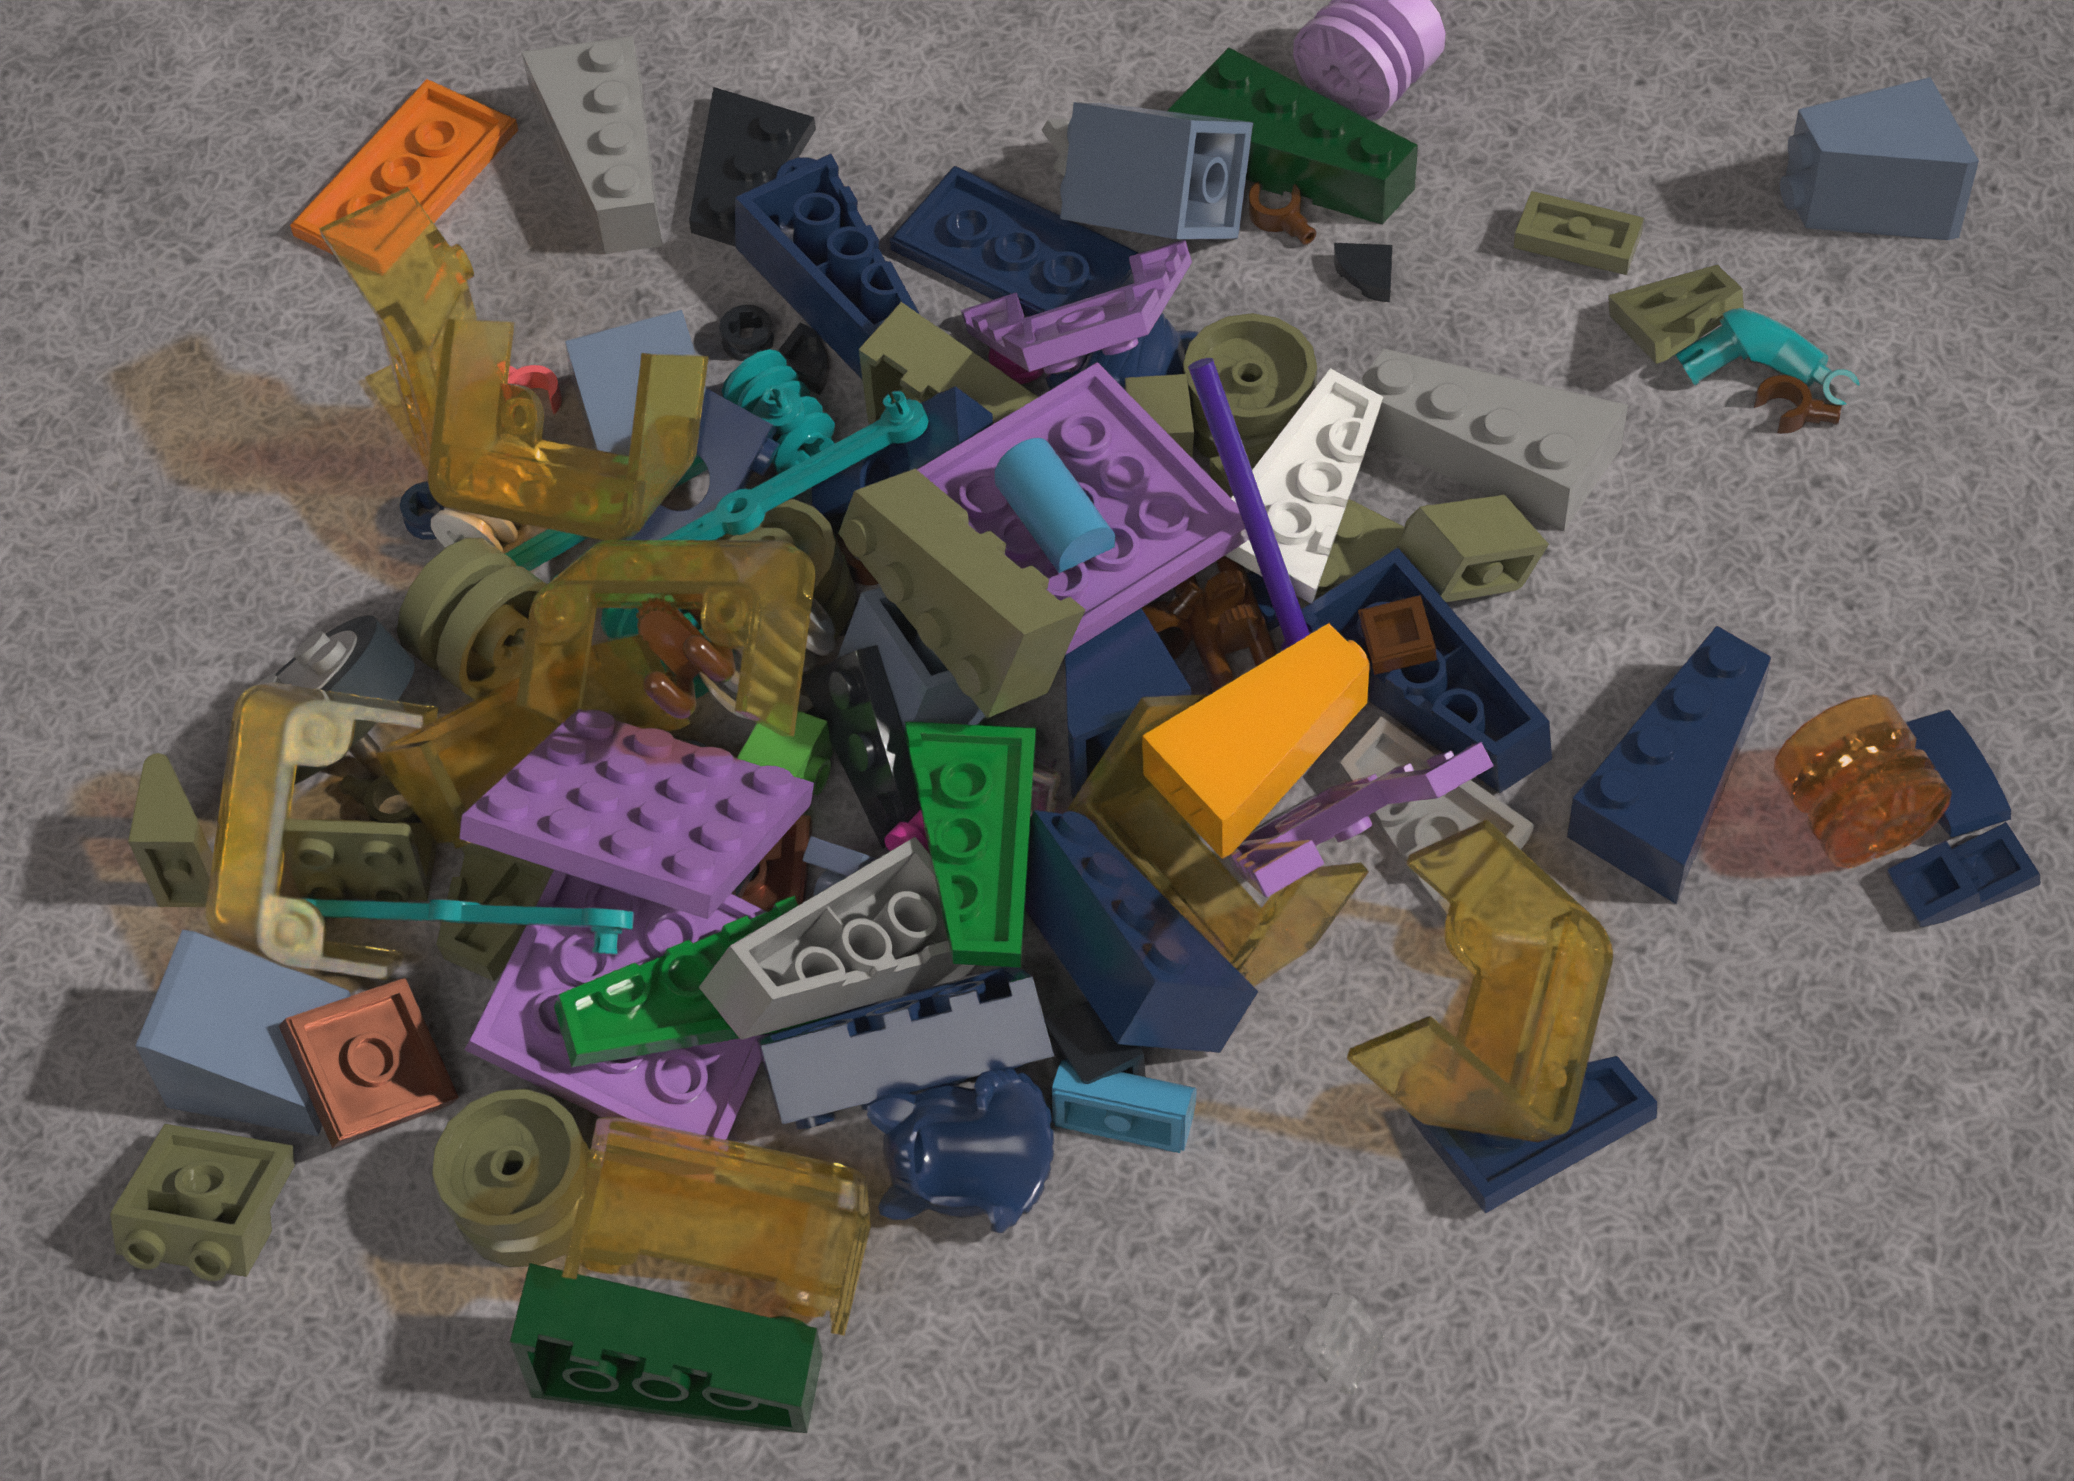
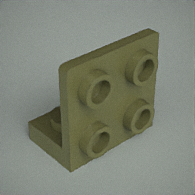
(359, 859)

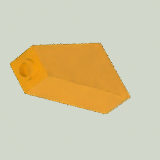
(1256, 736)

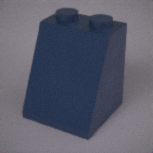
(1106, 684)

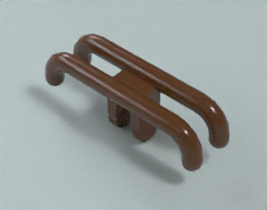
(1227, 622)
(684, 655)

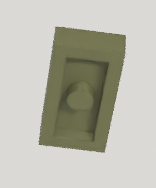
(1578, 232)

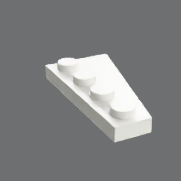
(1310, 477)

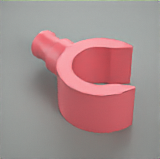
(537, 377)

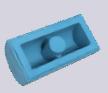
(1052, 504)
(1125, 1108)

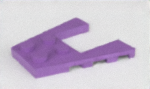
(1100, 322)
(1287, 845)

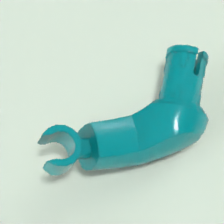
(1764, 342)

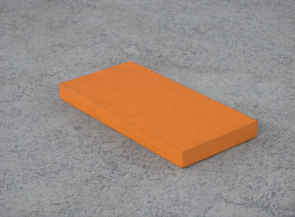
(428, 145)

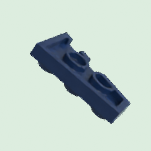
(1503, 1167)

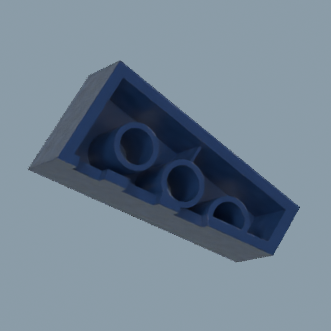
(1449, 700)

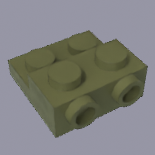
(201, 1202)

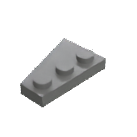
(1424, 822)

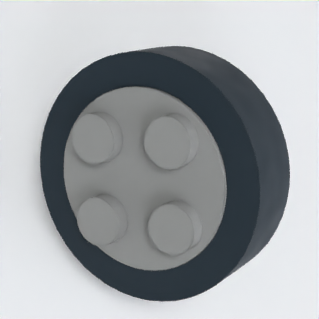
(350, 660)

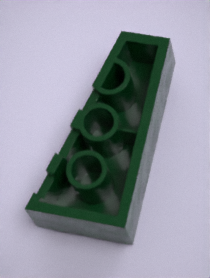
(1306, 139)
(662, 1353)

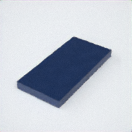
(1009, 246)

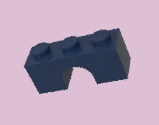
(951, 419)
(733, 448)

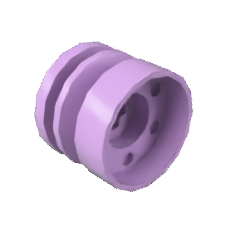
(1368, 51)

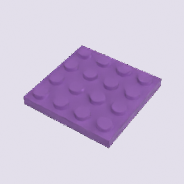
(1146, 487)
(639, 812)
(518, 1031)

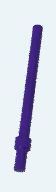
(1249, 500)

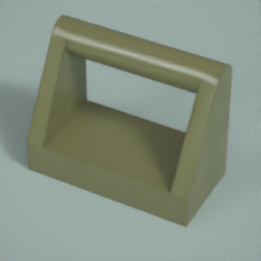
(169, 838)

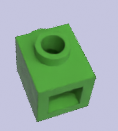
(804, 755)

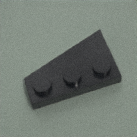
(739, 152)
(867, 735)

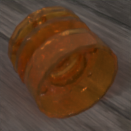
(1861, 780)

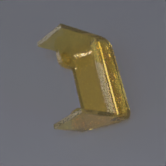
(412, 288)
(496, 464)
(750, 600)
(269, 735)
(472, 748)
(1189, 874)
(1529, 1008)
(722, 1211)

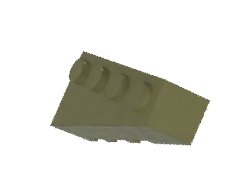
(923, 361)
(961, 591)

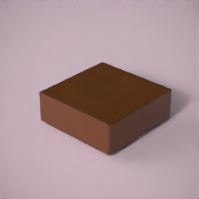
(1397, 635)

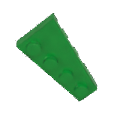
(977, 827)
(654, 1003)

